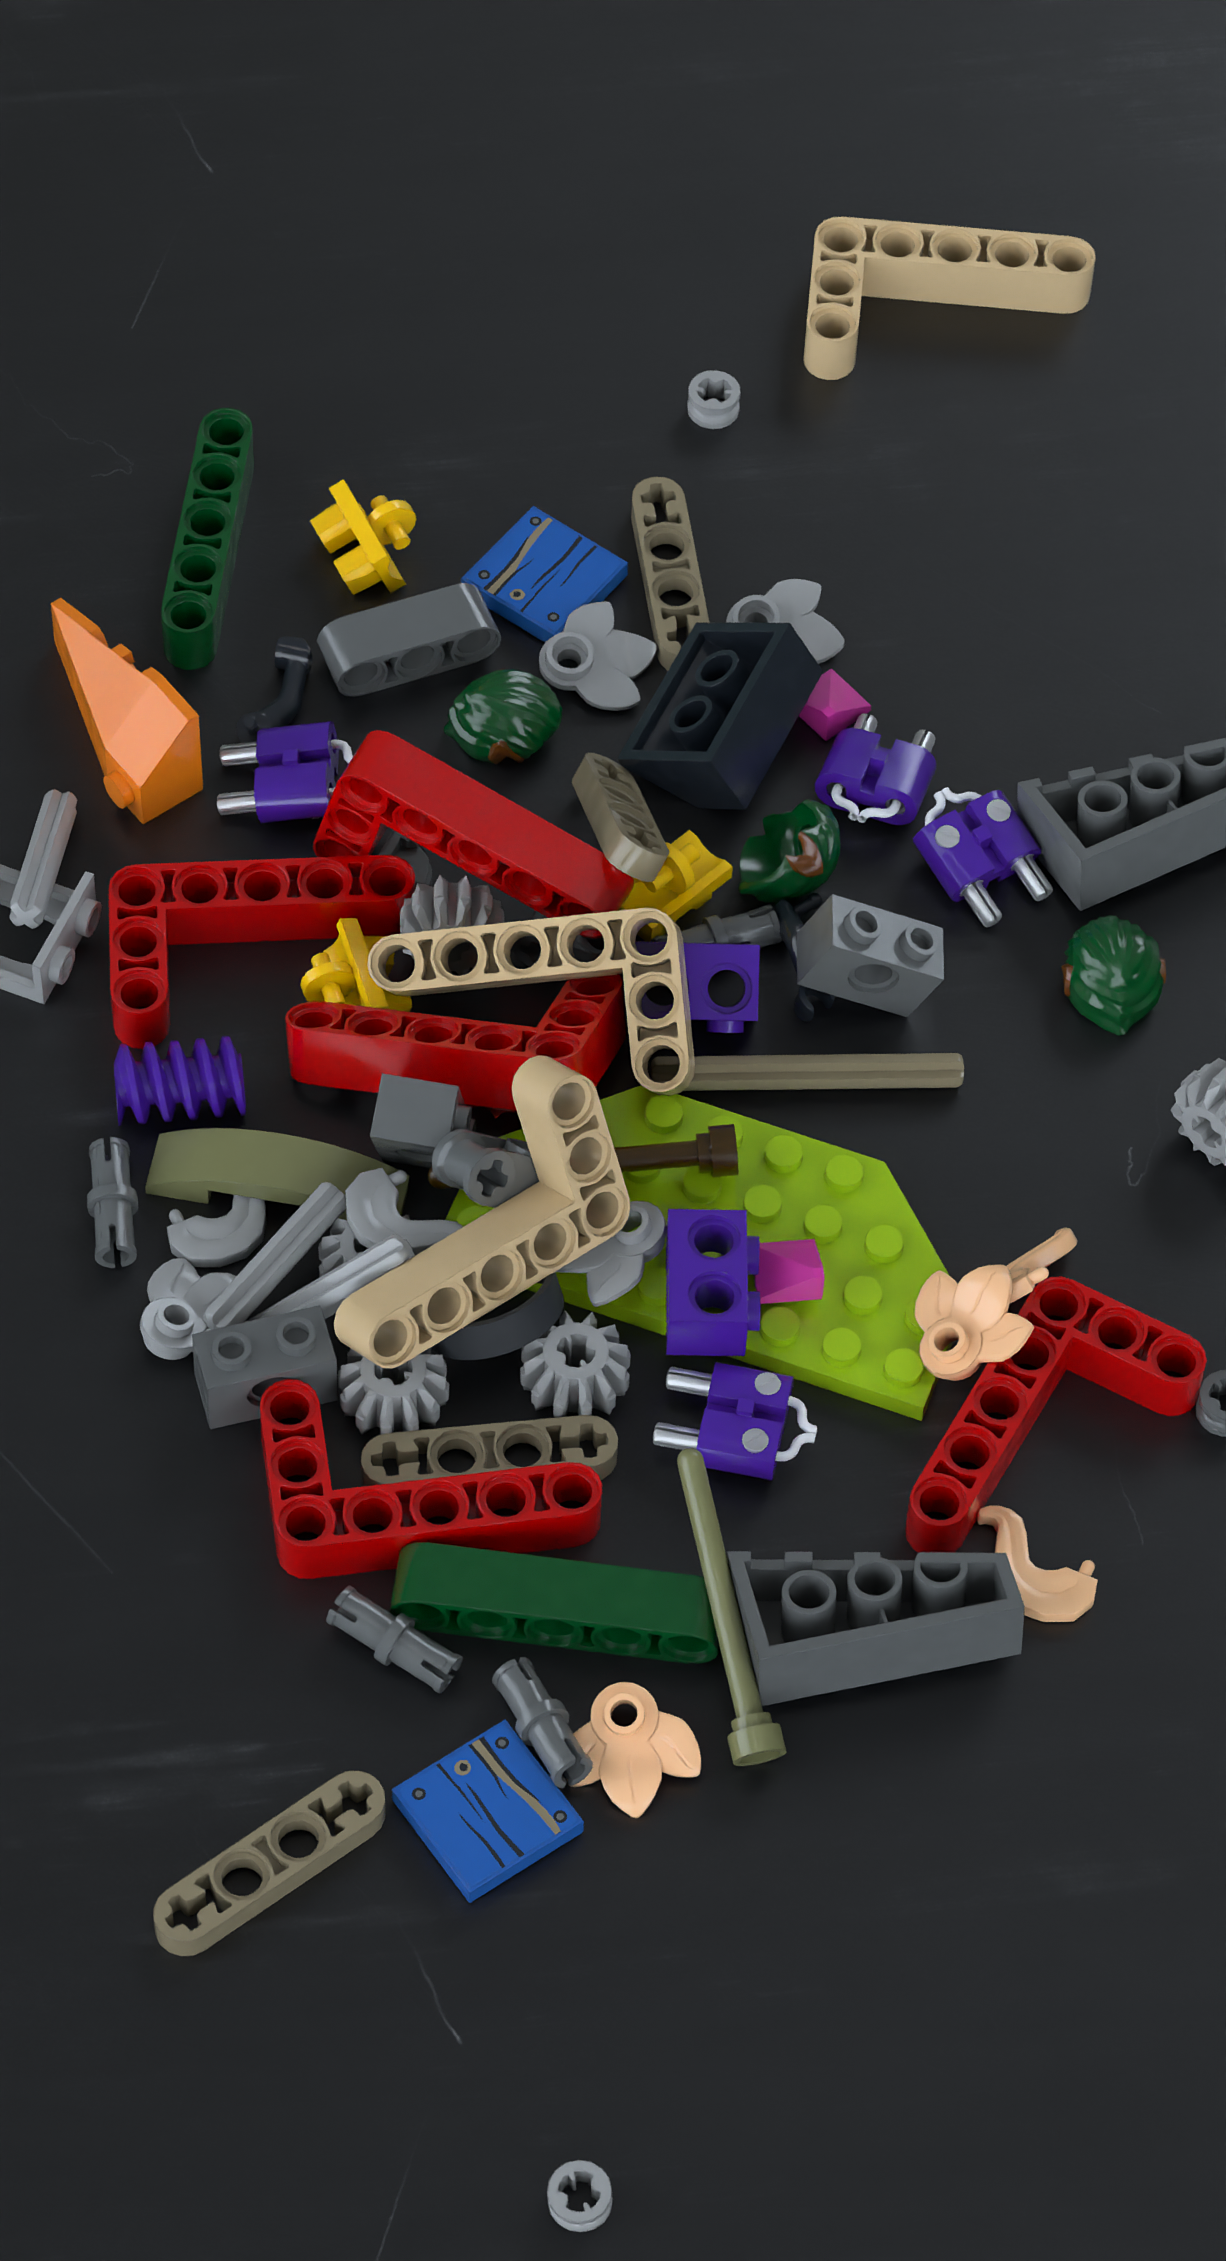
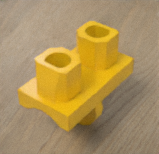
(385, 525)
(681, 884)
(343, 974)

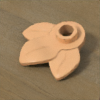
(974, 1315)
(636, 1755)

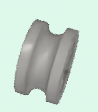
(712, 413)
(600, 2188)

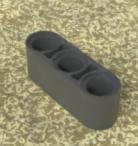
(408, 639)

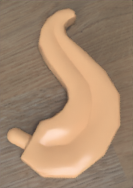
(1031, 1266)
(1046, 1594)

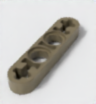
(671, 574)
(620, 817)
(487, 1446)
(277, 1870)

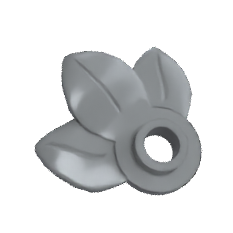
(792, 603)
(605, 658)
(620, 1261)
(178, 1306)

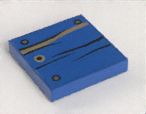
(544, 574)
(487, 1811)

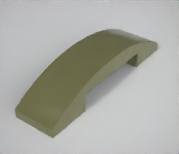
(254, 1166)

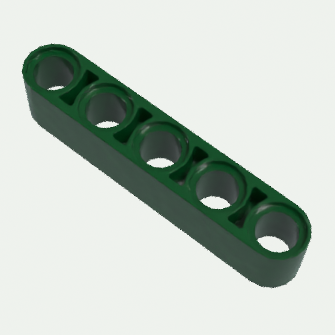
(207, 539)
(555, 1602)

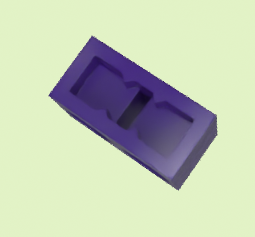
(701, 964)
(707, 1282)

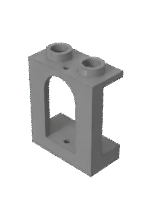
(73, 915)

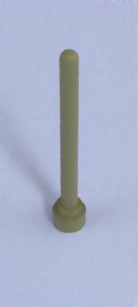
(754, 1734)

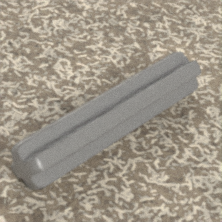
(43, 859)
(277, 1258)
(346, 1279)

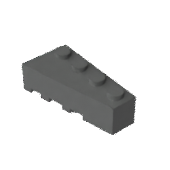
(1128, 822)
(872, 1618)

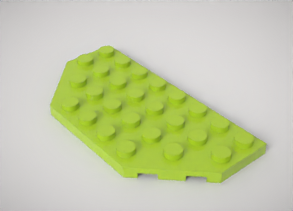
(794, 1188)

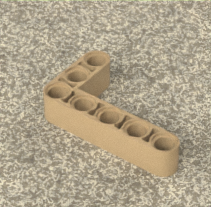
(932, 266)
(559, 963)
(516, 1244)

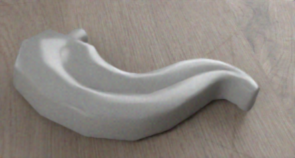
(374, 1213)
(221, 1239)

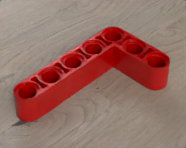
(467, 825)
(233, 913)
(356, 1044)
(1022, 1394)
(408, 1504)

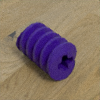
(179, 1080)

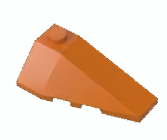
(134, 719)

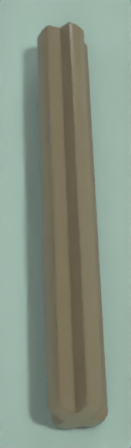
(817, 1071)

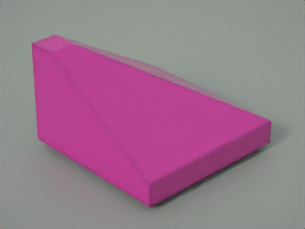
(833, 705)
(789, 1272)

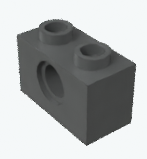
(870, 955)
(414, 1117)
(246, 1358)

